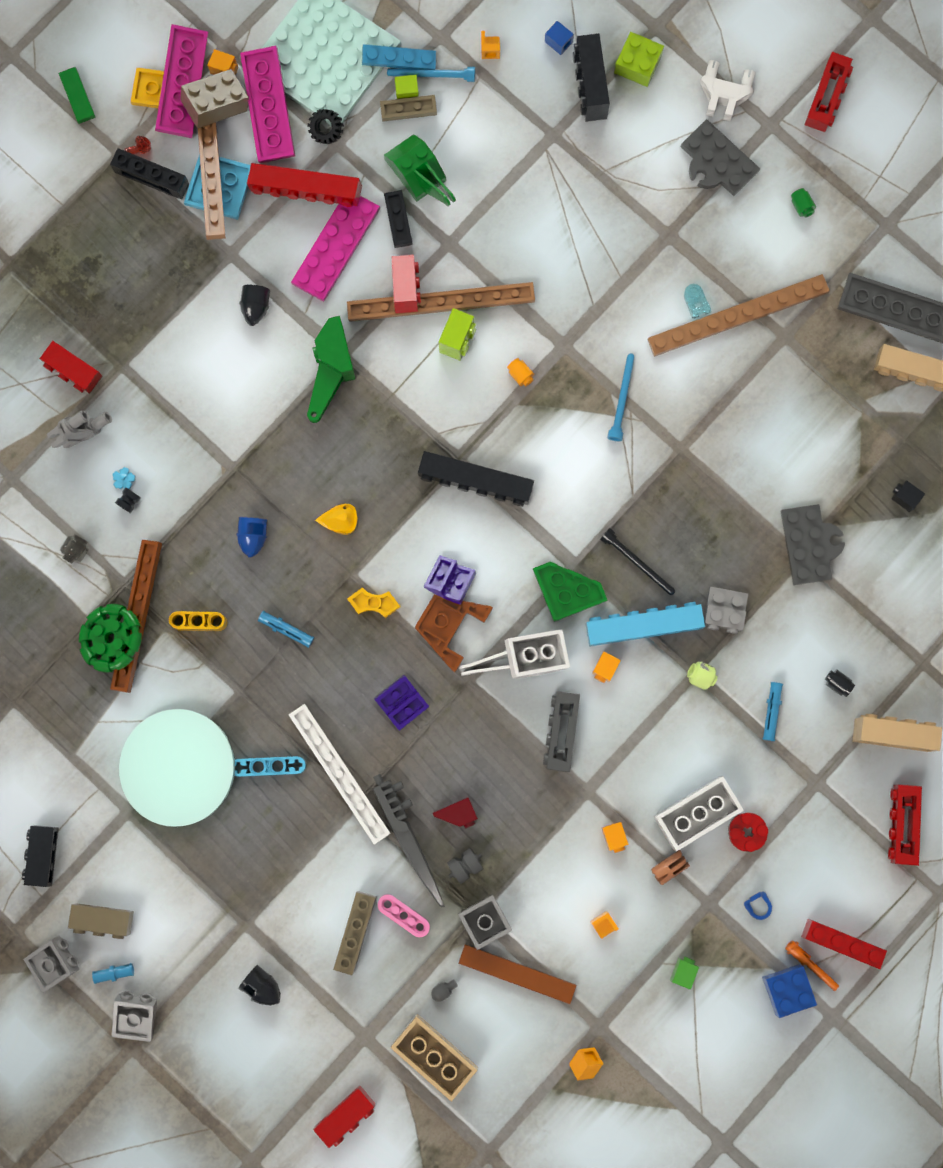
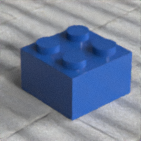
(789, 991)

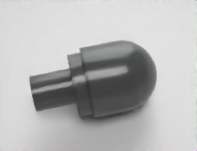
(443, 990)

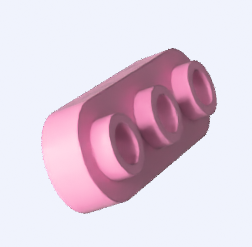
(394, 914)

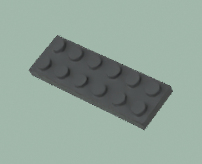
(892, 307)

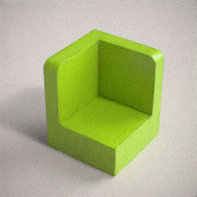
(406, 86)

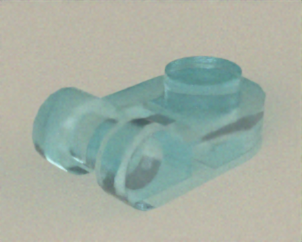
(694, 294)

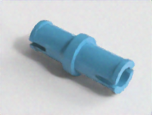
(113, 973)

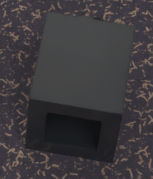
(907, 495)

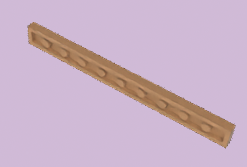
(445, 301)
(738, 315)

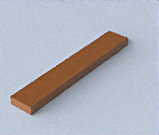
(517, 974)

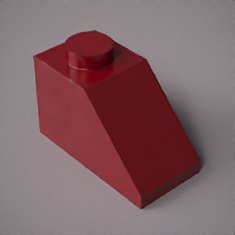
(459, 813)

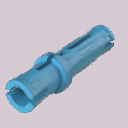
(279, 625)
(772, 711)

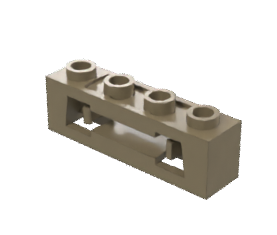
(354, 933)

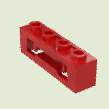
(839, 65)
(901, 852)

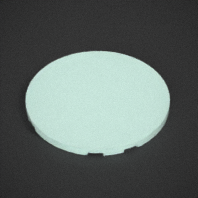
(176, 767)

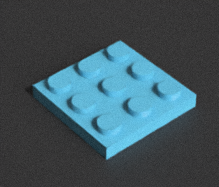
(233, 185)

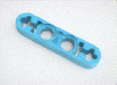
(268, 763)

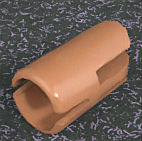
(670, 867)

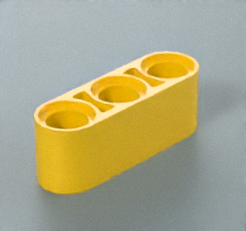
(189, 617)

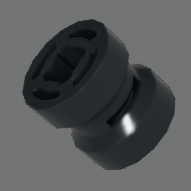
(128, 500)

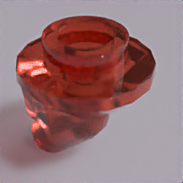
(142, 145)

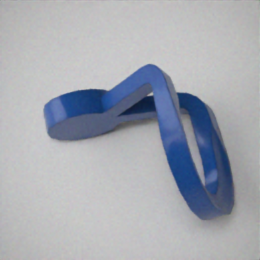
(747, 905)

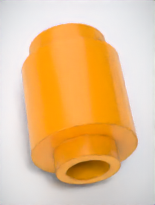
(520, 372)

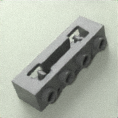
(566, 700)

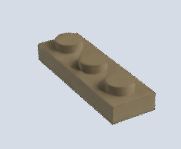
(408, 108)

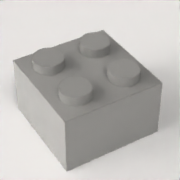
(484, 922)

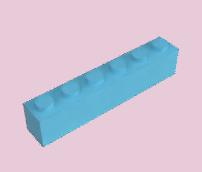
(645, 624)

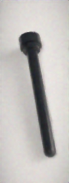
(610, 538)

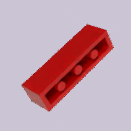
(844, 943)

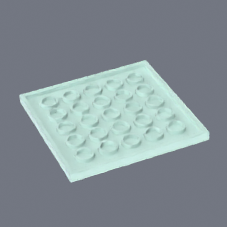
(323, 55)

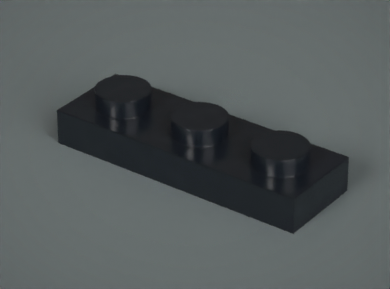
(398, 219)

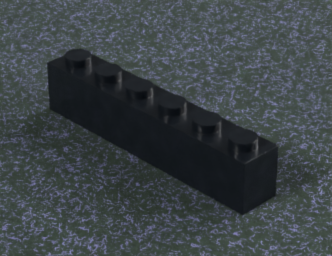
(475, 478)

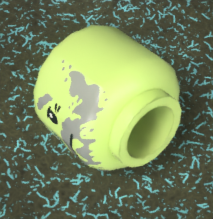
(702, 675)

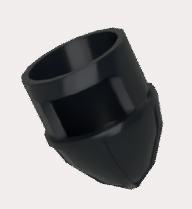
(254, 303)
(261, 987)

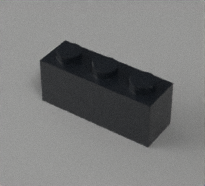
(40, 856)

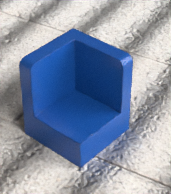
(559, 37)

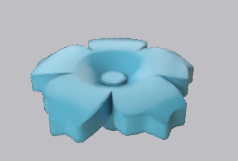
(123, 478)

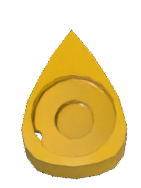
(339, 519)

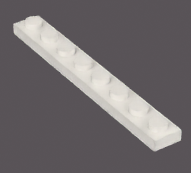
(339, 774)

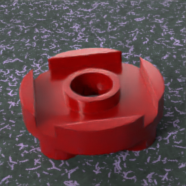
(748, 843)

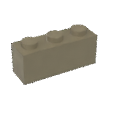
(100, 920)

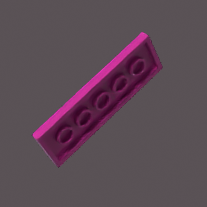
(182, 66)
(267, 104)
(334, 248)

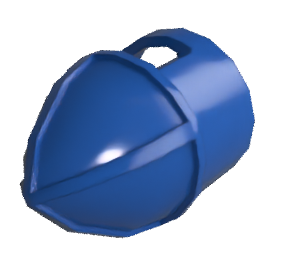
(251, 535)

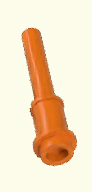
(804, 958)

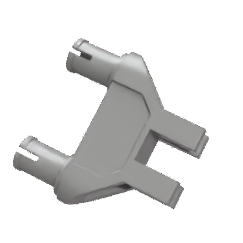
(78, 429)

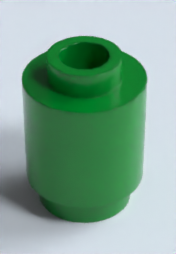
(803, 203)

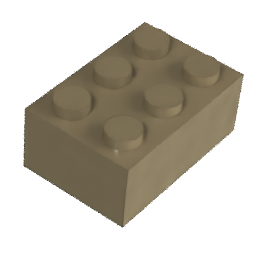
(214, 98)

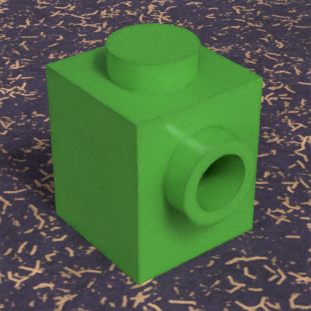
(684, 972)

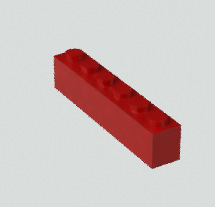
(304, 185)

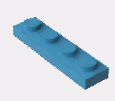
(398, 57)

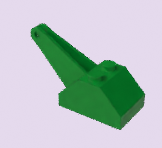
(419, 170)
(333, 367)

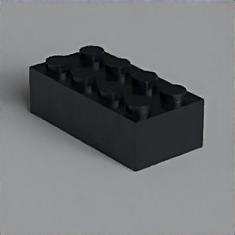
(591, 77)

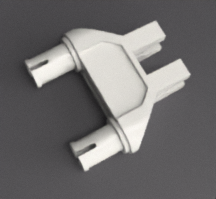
(725, 92)

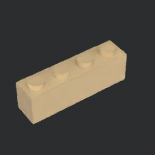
(910, 366)

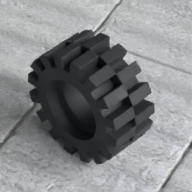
(315, 126)

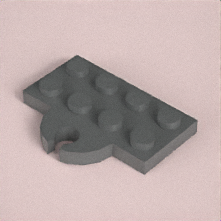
(718, 160)
(809, 544)

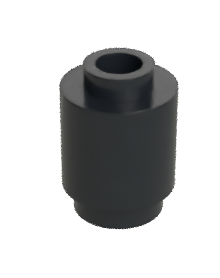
(839, 683)

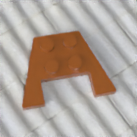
(441, 622)

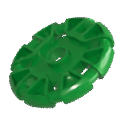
(101, 632)

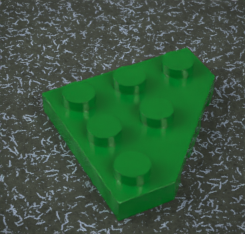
(567, 590)

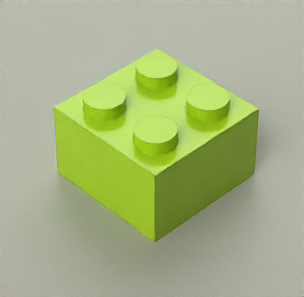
(638, 59)
(456, 334)

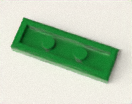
(77, 95)

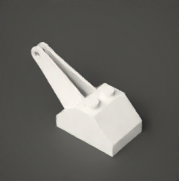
(529, 655)

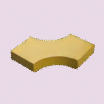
(364, 601)

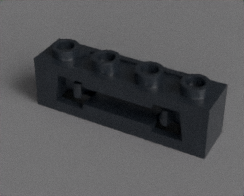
(149, 173)

